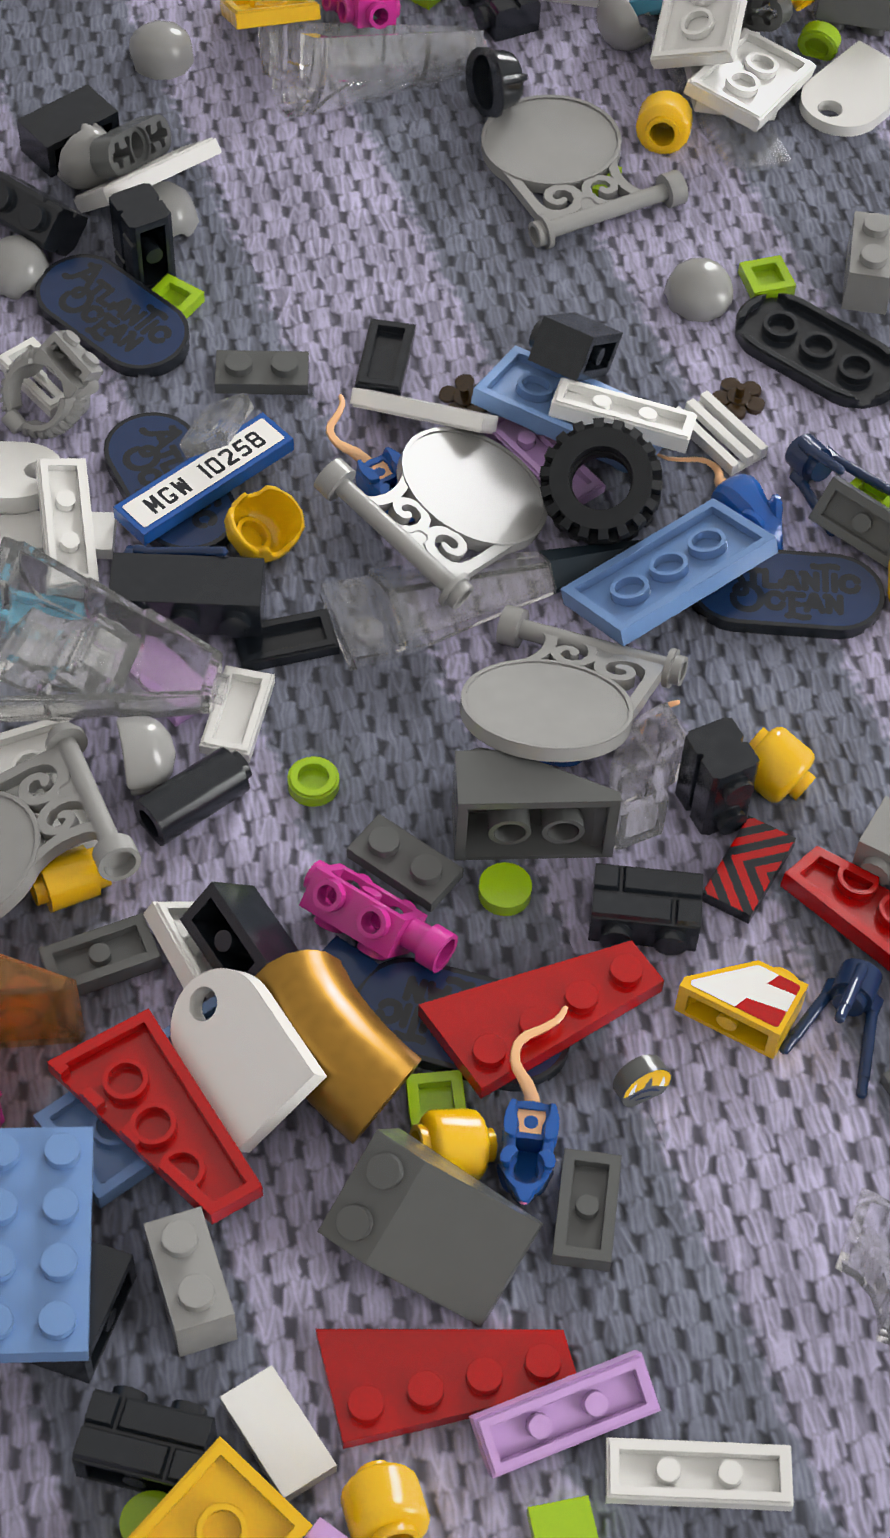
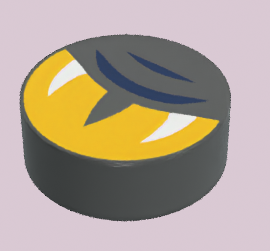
(641, 1080)

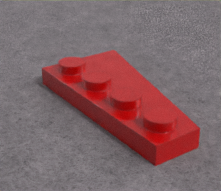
(845, 899)
(484, 1021)
(157, 1109)
(427, 1378)

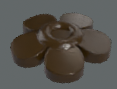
(461, 395)
(740, 397)

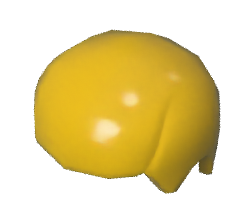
(264, 524)

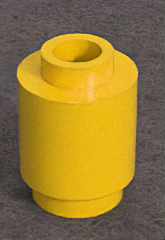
(68, 880)

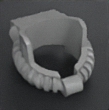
(79, 378)

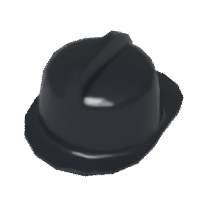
(493, 80)

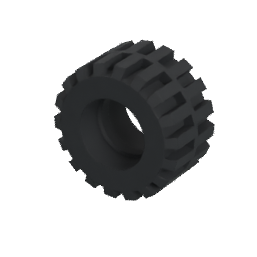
(594, 442)

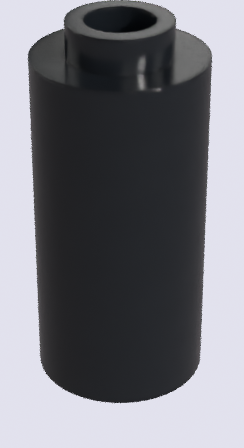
(193, 795)

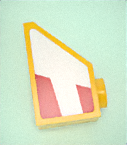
(745, 1003)

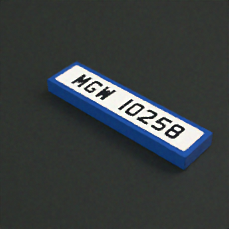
(202, 480)

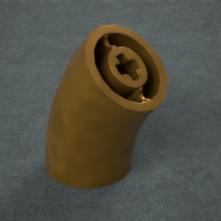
(345, 1036)

